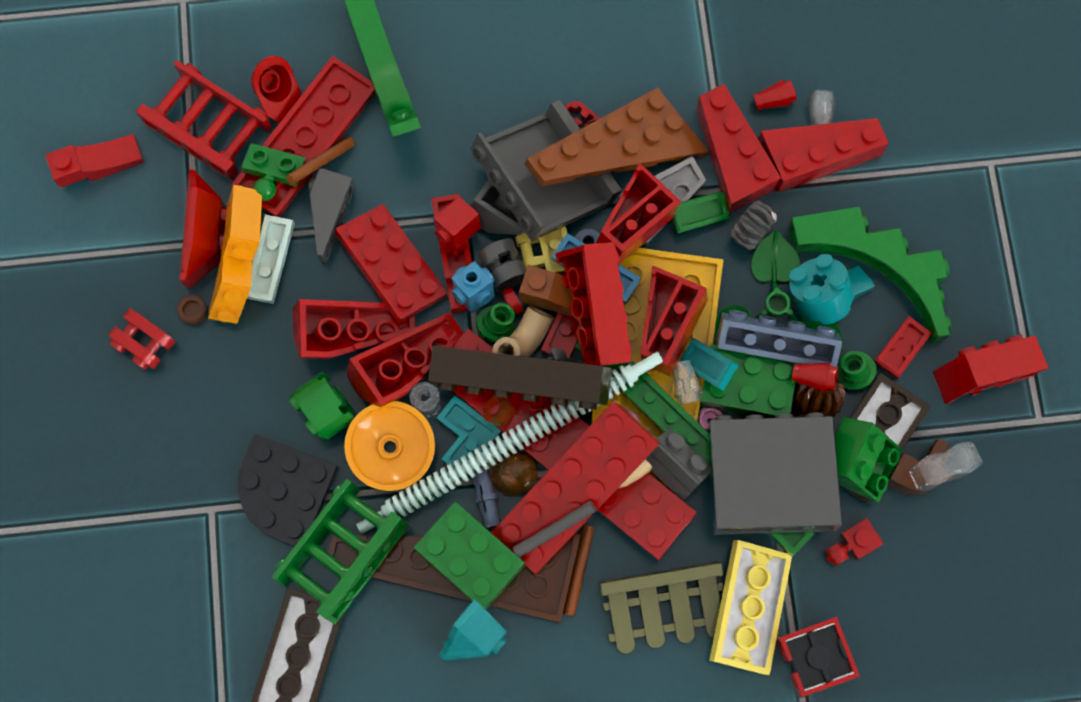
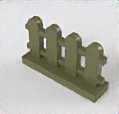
(649, 604)

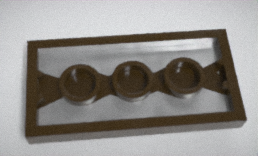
(892, 411)
(297, 652)

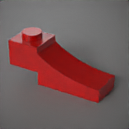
(93, 161)

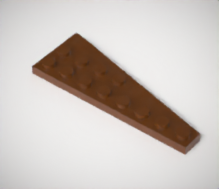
(527, 594)

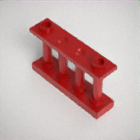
(201, 146)

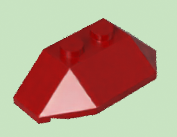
(202, 231)

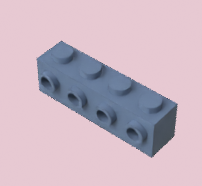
(778, 340)

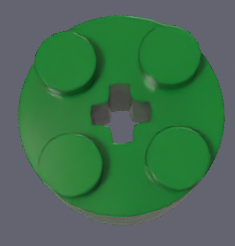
(324, 406)

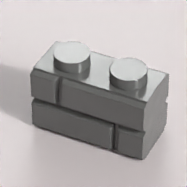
(678, 464)

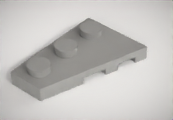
(682, 180)

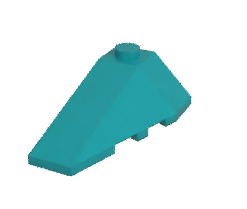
(473, 635)

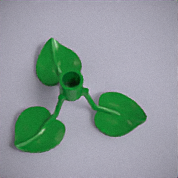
(773, 262)

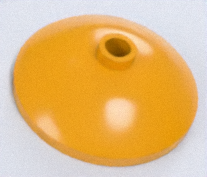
(384, 424)

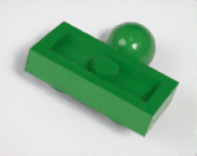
(270, 166)

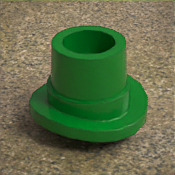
(496, 322)
(856, 370)

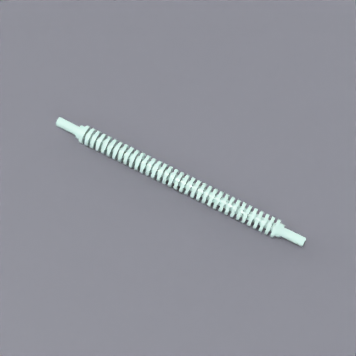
(628, 374)

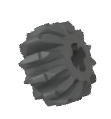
(754, 225)

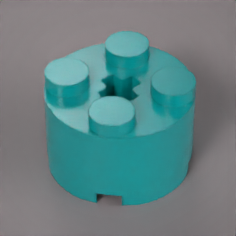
(821, 290)

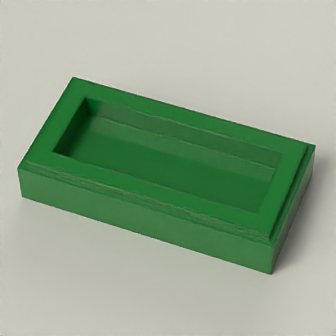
(700, 212)

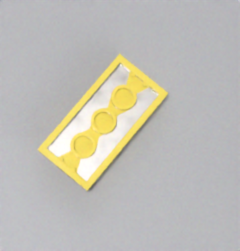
(751, 607)

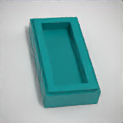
(709, 364)

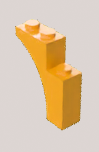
(237, 254)

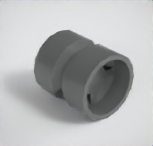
(503, 263)

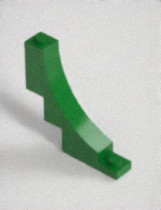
(382, 67)

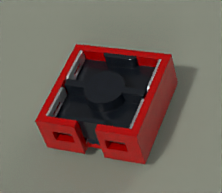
(818, 657)

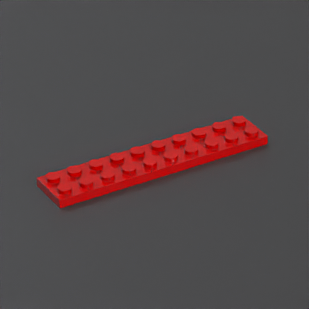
(641, 510)

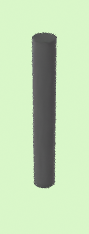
(554, 529)

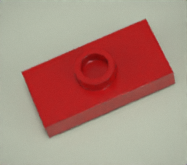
(902, 347)

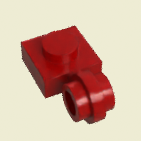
(859, 540)

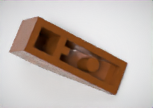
(545, 290)

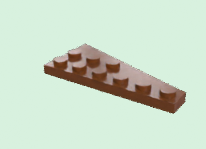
(636, 133)

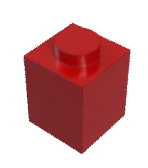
(456, 223)

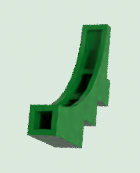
(886, 251)

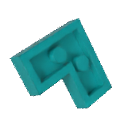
(468, 426)

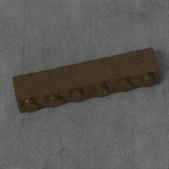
(520, 375)

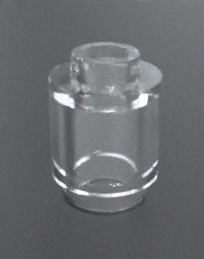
(429, 407)

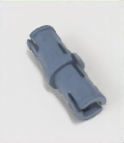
(486, 499)

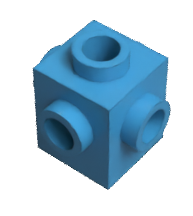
(473, 286)

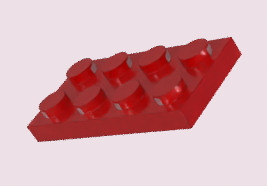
(390, 263)

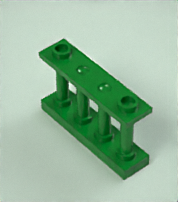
(351, 578)

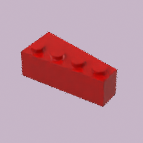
(821, 149)
(735, 152)
(597, 302)

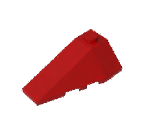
(339, 327)
(400, 363)

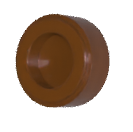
(192, 310)

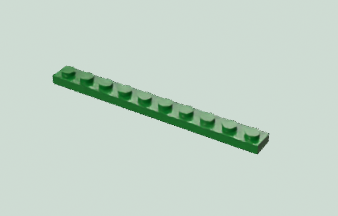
(666, 414)

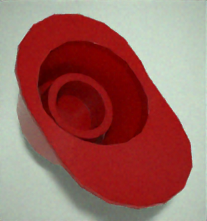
(275, 86)

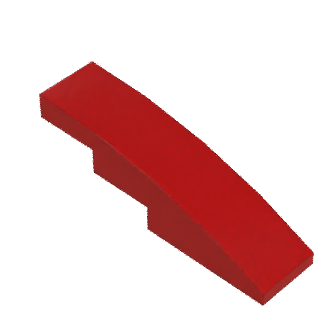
(451, 258)

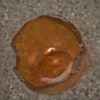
(515, 474)

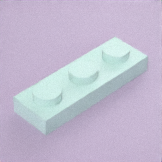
(270, 258)

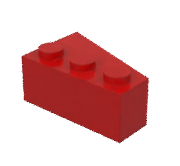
(639, 213)
(670, 316)
(990, 367)

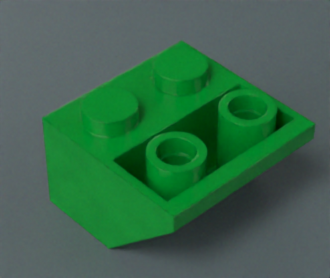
(864, 458)

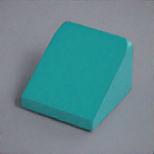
(860, 282)

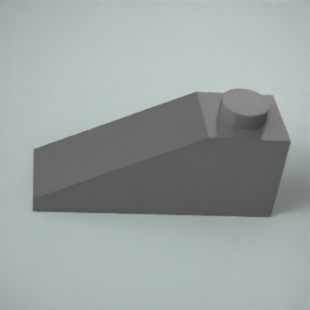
(329, 202)

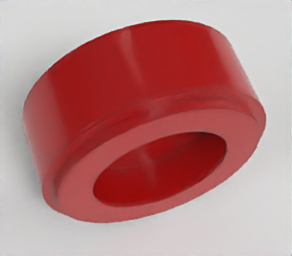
(512, 300)

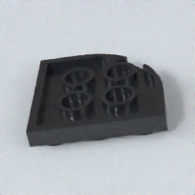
(283, 489)

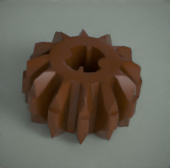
(817, 401)

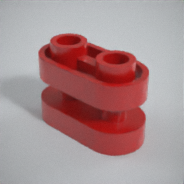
(143, 356)

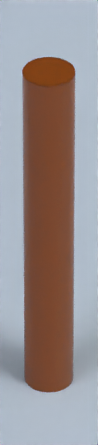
(321, 160)
(578, 570)

